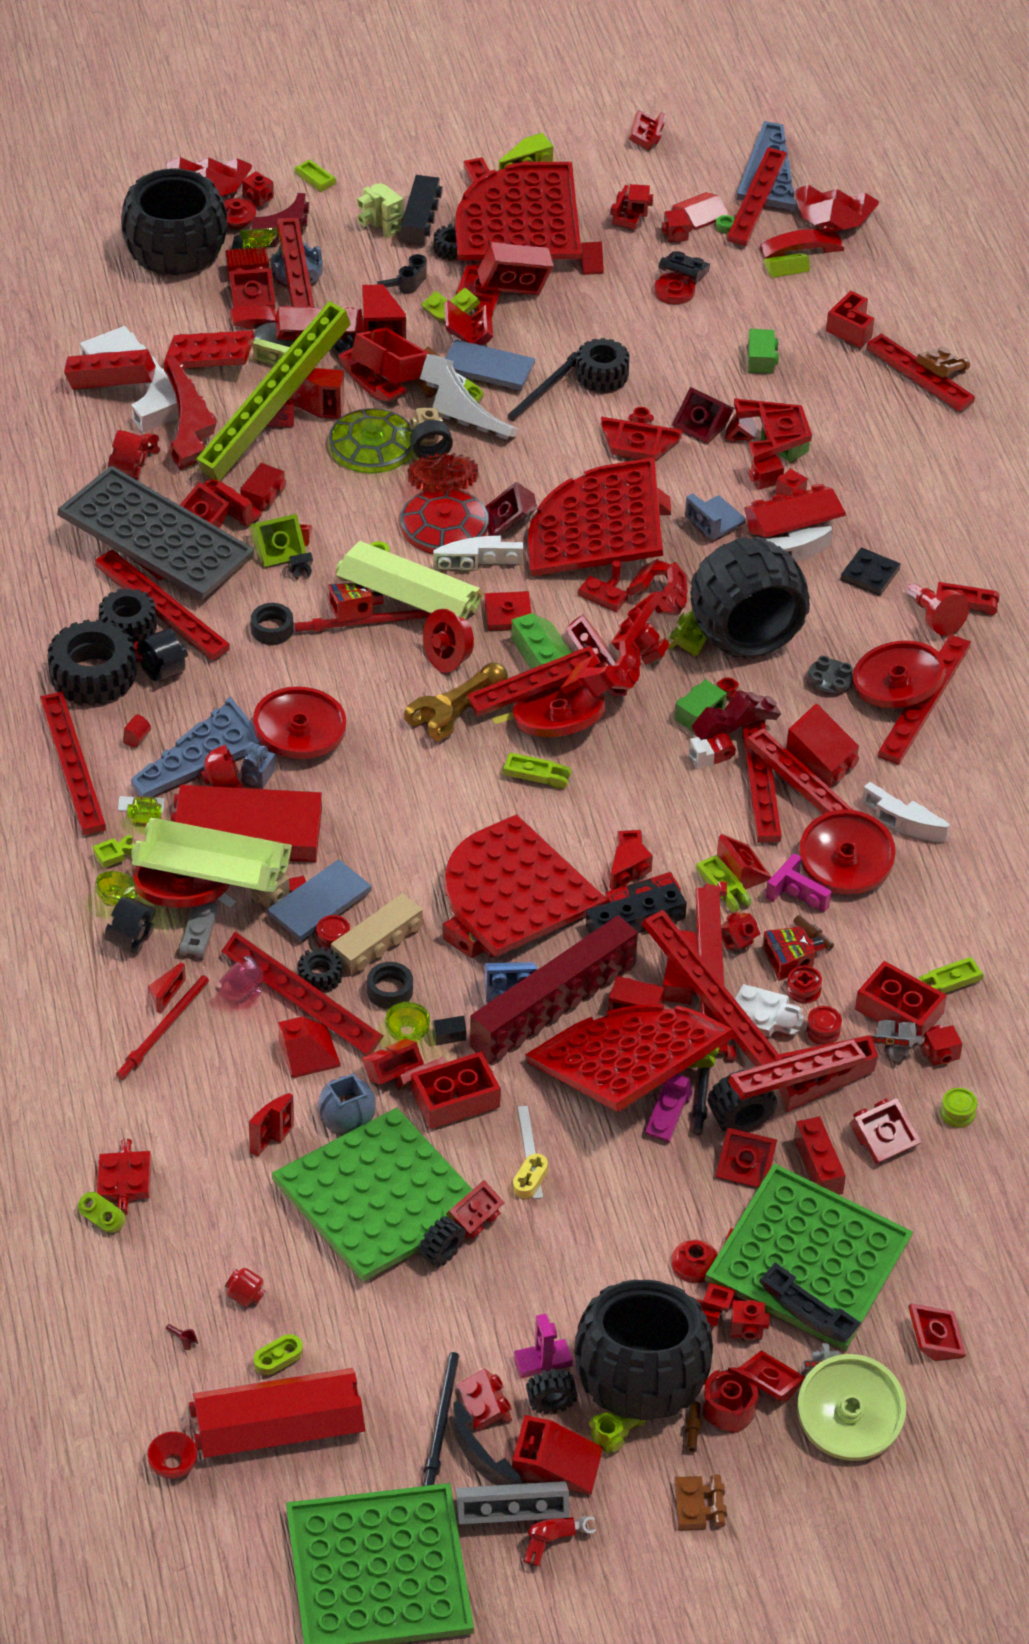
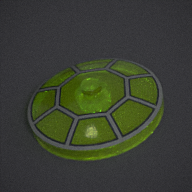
(371, 440)

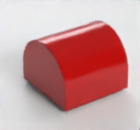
(136, 731)

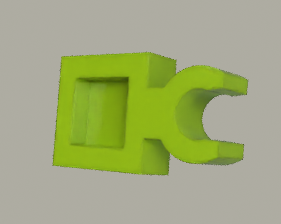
(113, 852)

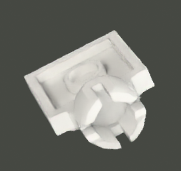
(770, 1010)

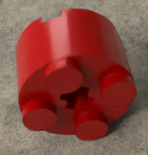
(129, 453)
(730, 1399)

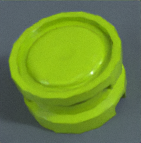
(958, 1107)

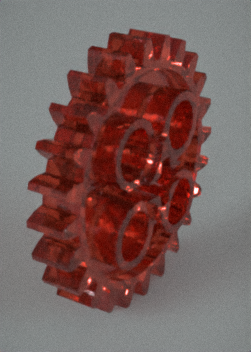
(442, 473)

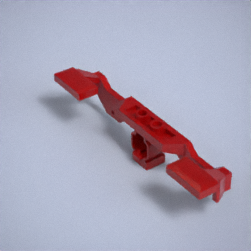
(635, 635)

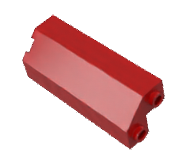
(277, 1412)

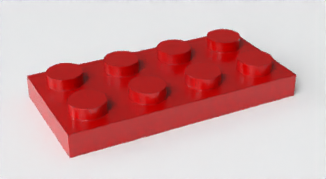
(211, 348)

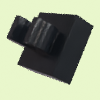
(342, 345)
(300, 561)

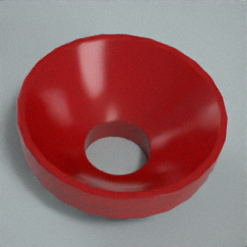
(691, 1268)
(172, 1445)

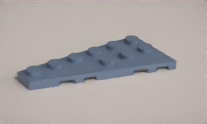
(782, 194)
(187, 757)

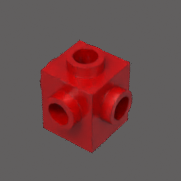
(258, 188)
(739, 930)
(748, 1319)

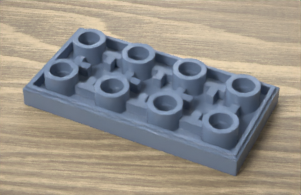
(490, 364)
(321, 896)

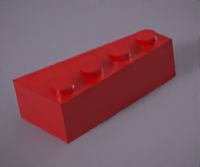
(806, 1091)

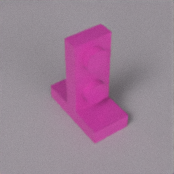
(790, 880)
(669, 1107)
(545, 1353)

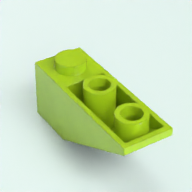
(531, 149)

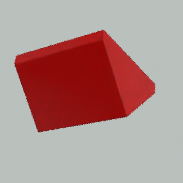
(742, 861)

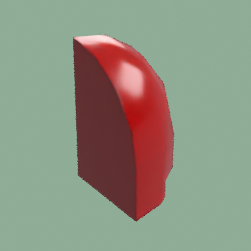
(741, 429)

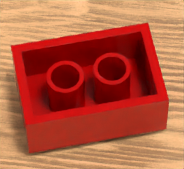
(515, 268)
(900, 998)
(455, 1090)

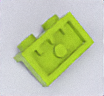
(688, 634)

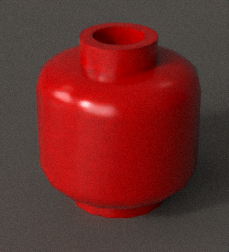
(245, 1287)

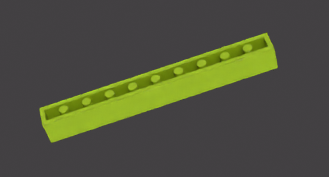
(273, 391)

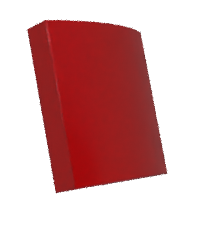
(271, 1122)

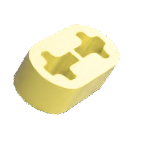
(535, 1178)

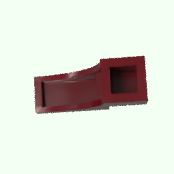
(295, 210)
(740, 711)

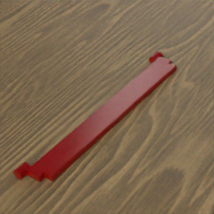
(710, 941)

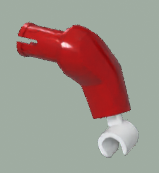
(549, 1530)

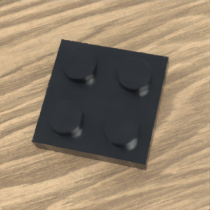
(870, 571)

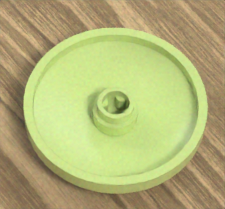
(851, 1407)

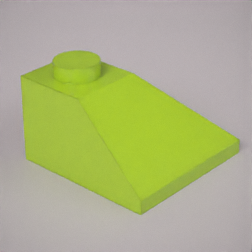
(277, 539)

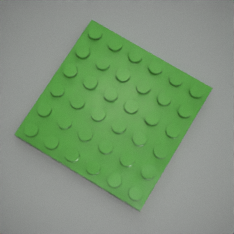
(373, 1191)
(819, 1237)
(379, 1567)

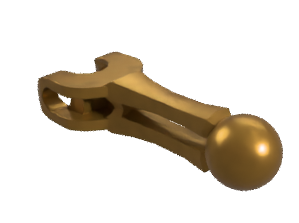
(444, 709)

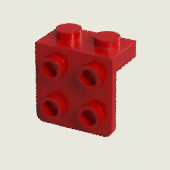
(471, 329)

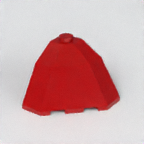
(225, 176)
(833, 208)

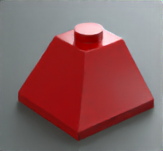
(307, 1046)

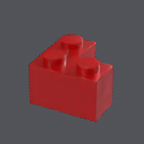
(850, 321)

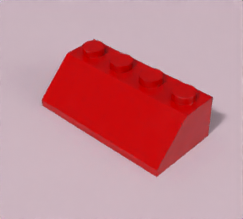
(793, 511)

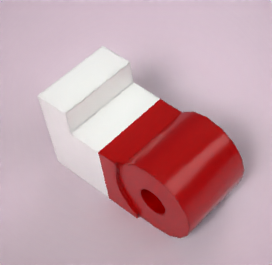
(711, 750)

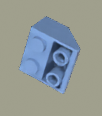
(503, 976)

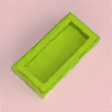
(315, 175)

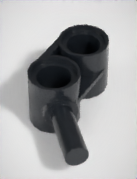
(409, 276)

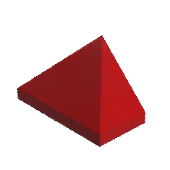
(166, 986)

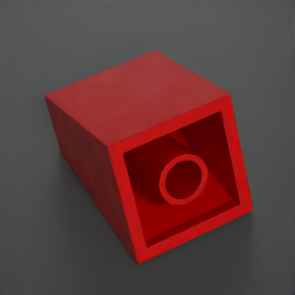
(381, 310)
(822, 745)

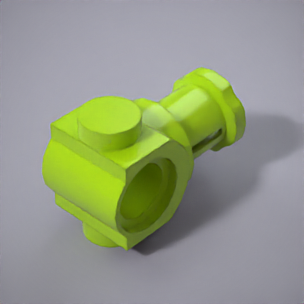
(615, 1426)

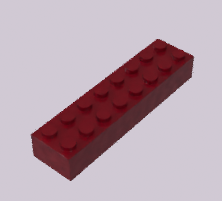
(553, 989)

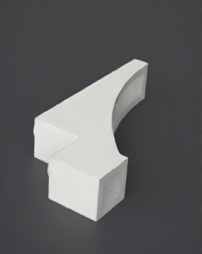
(456, 402)

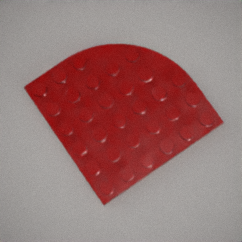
(523, 207)
(598, 519)
(514, 886)
(628, 1051)

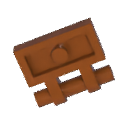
(691, 1506)

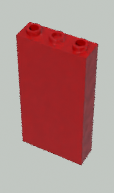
(255, 813)

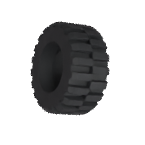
(97, 682)

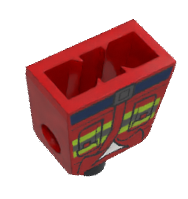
(352, 601)
(789, 949)

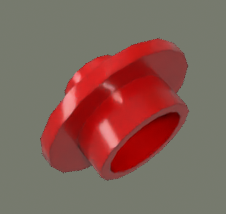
(239, 212)

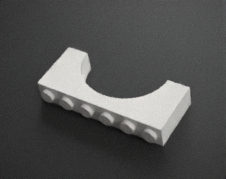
(159, 403)

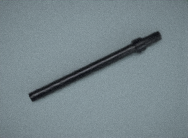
(571, 362)
(700, 1109)
(433, 1464)

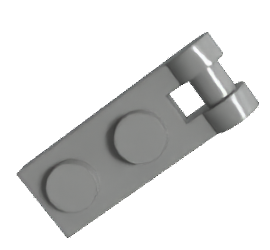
(199, 930)

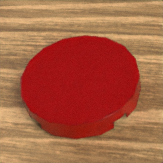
(674, 288)

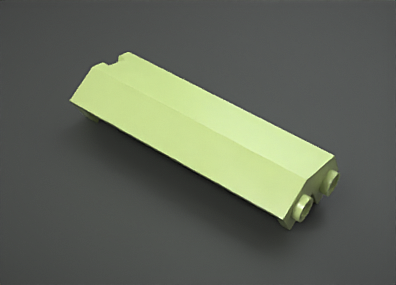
(407, 581)
(212, 855)

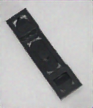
(806, 1307)
(497, 1473)

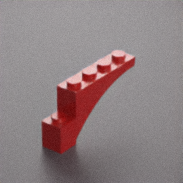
(193, 416)

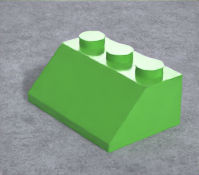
(537, 640)

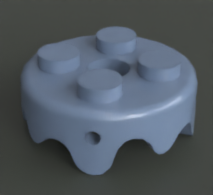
(313, 260)

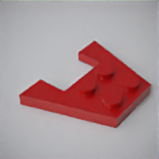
(783, 425)

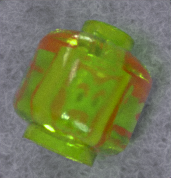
(142, 810)

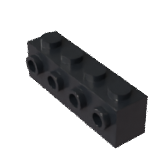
(420, 209)
(639, 907)

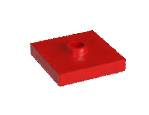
(504, 607)

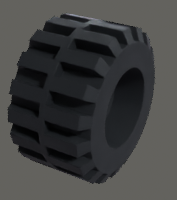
(602, 365)
(130, 611)
(738, 1113)

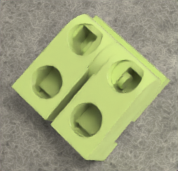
(381, 209)

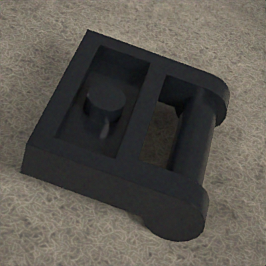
(685, 265)

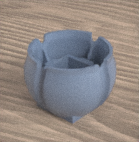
(349, 1114)

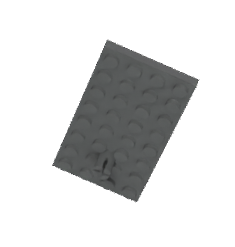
(156, 532)

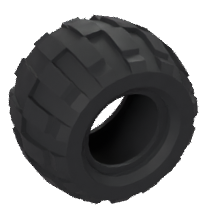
(157, 226)
(749, 597)
(643, 1349)

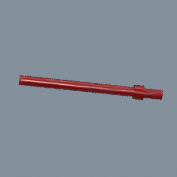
(318, 624)
(135, 1058)

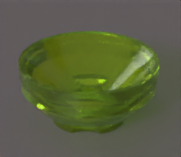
(258, 237)
(114, 884)
(410, 1015)

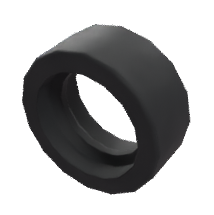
(426, 429)
(272, 635)
(384, 971)

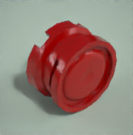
(330, 929)
(804, 984)
(824, 1025)

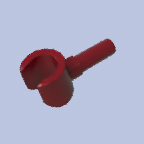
(187, 1336)

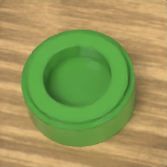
(724, 223)

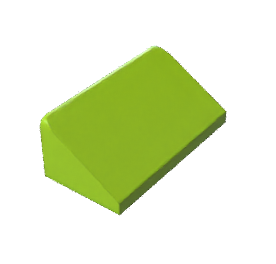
(787, 265)

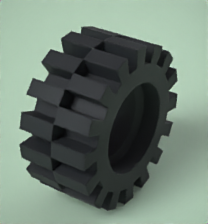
(442, 243)
(321, 959)
(441, 1241)
(551, 1391)

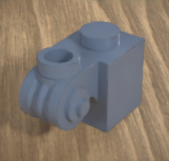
(257, 765)

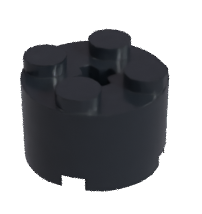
(162, 655)
(130, 924)

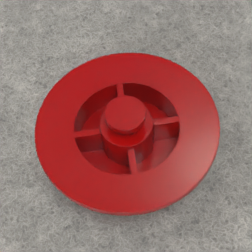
(447, 640)

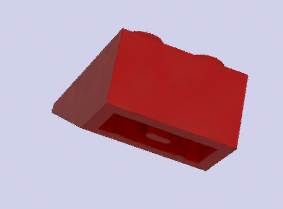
(321, 393)
(556, 1454)

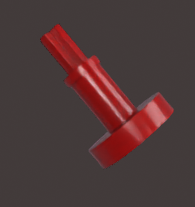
(944, 611)

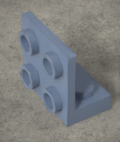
(713, 516)

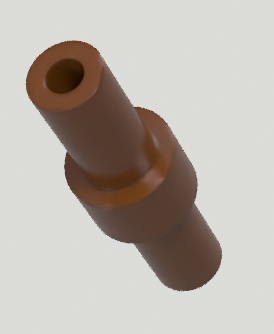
(813, 931)
(693, 1427)

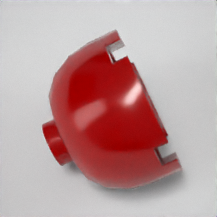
(221, 769)

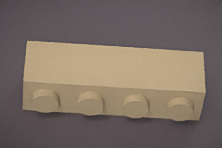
(378, 933)

